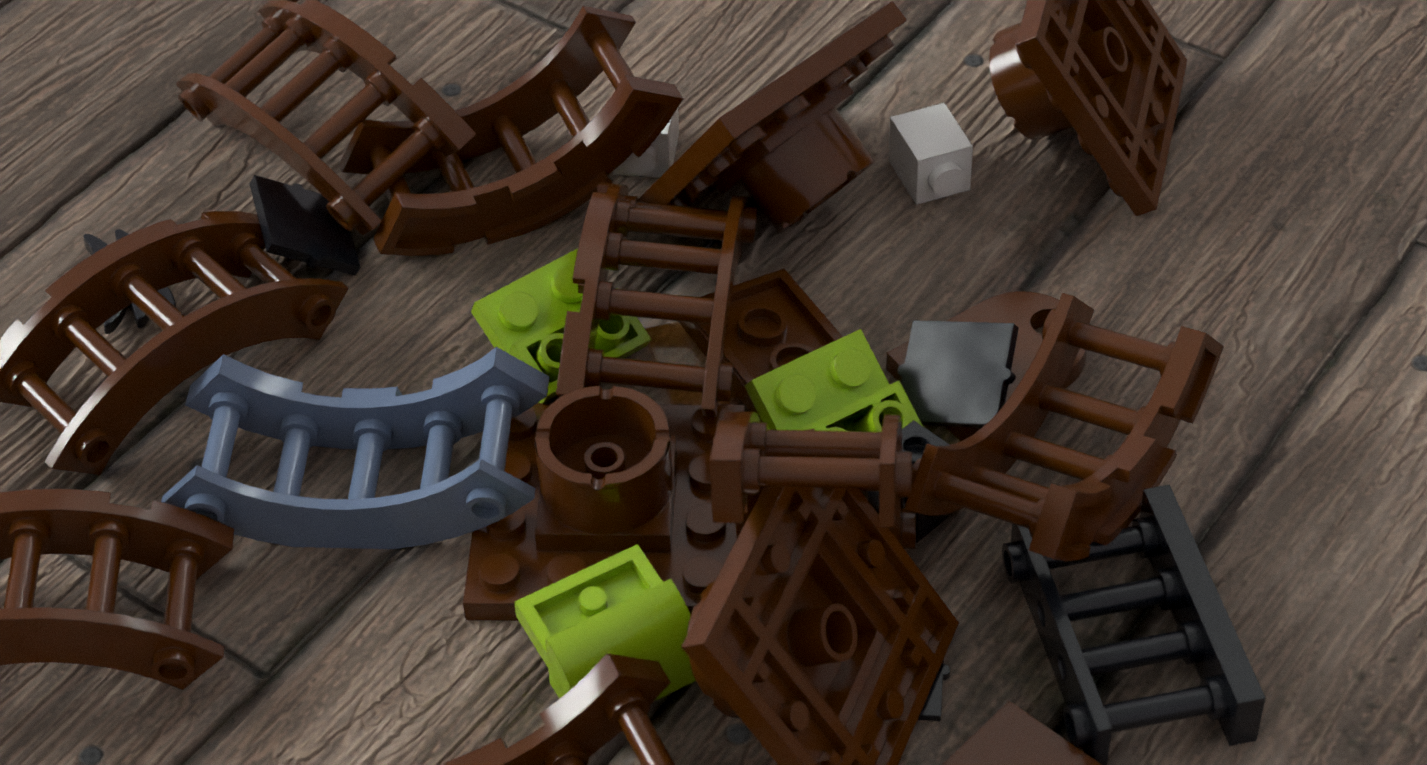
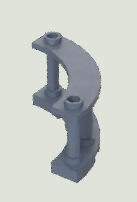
(369, 420)

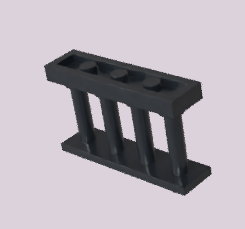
(1202, 633)

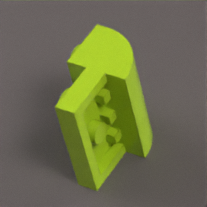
(531, 317)
(831, 391)
(609, 609)

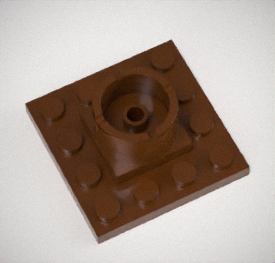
(1105, 74)
(789, 136)
(605, 478)
(820, 631)

